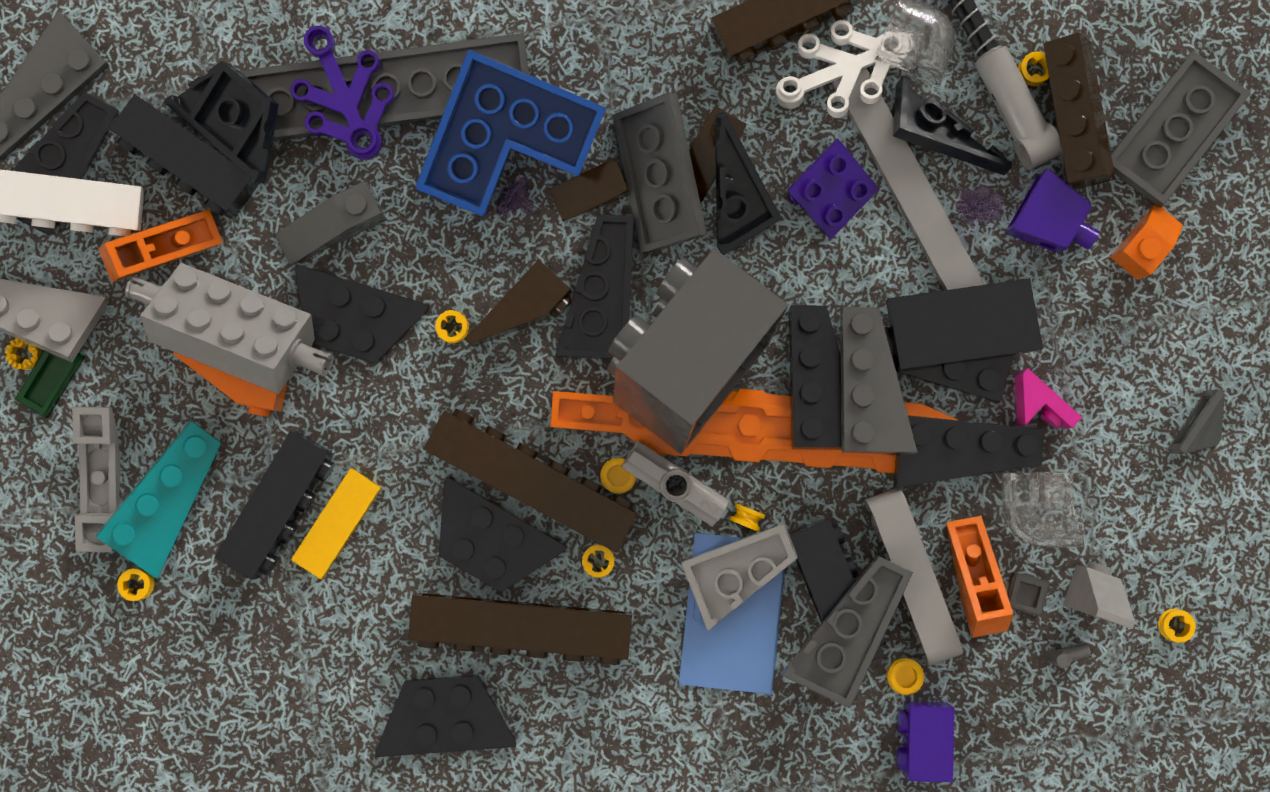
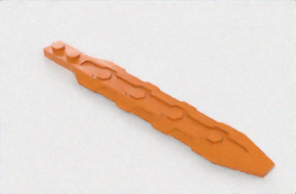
(744, 427)

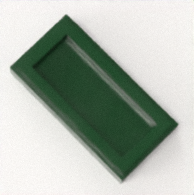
(47, 382)

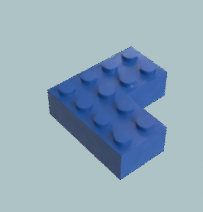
(501, 111)

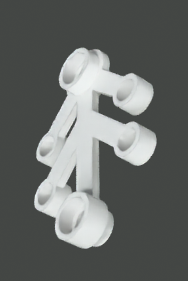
(845, 66)

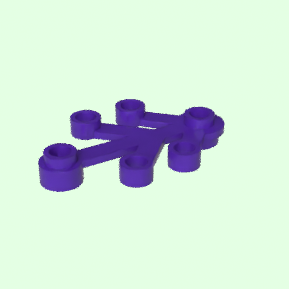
(345, 99)

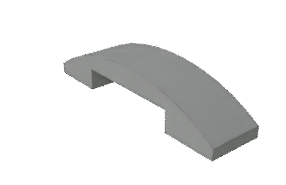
(98, 474)

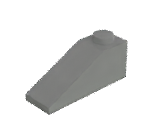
(1099, 595)

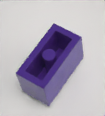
(927, 741)

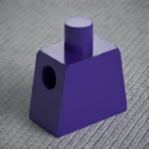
(1053, 216)

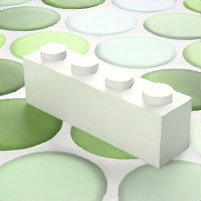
(71, 201)

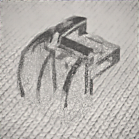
(917, 41)
(1042, 509)

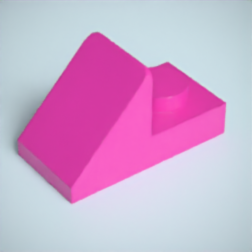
(1033, 395)

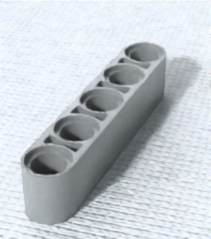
(922, 596)

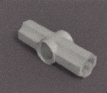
(693, 497)

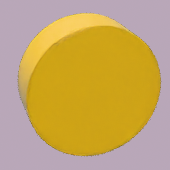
(615, 477)
(905, 676)

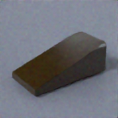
(589, 190)

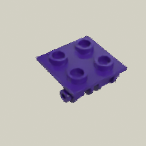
(832, 189)

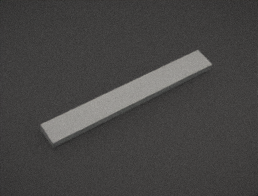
(911, 190)

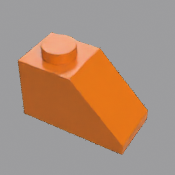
(1148, 243)

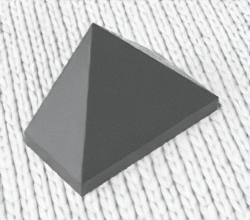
(1203, 425)

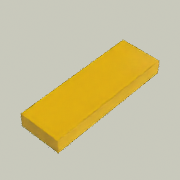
(336, 523)

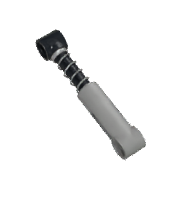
(1032, 136)

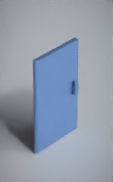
(742, 645)

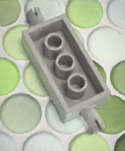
(228, 327)

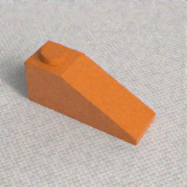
(159, 245)
(242, 392)
(978, 578)

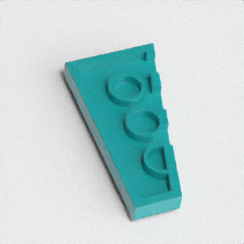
(156, 508)

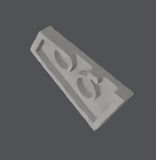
(737, 570)

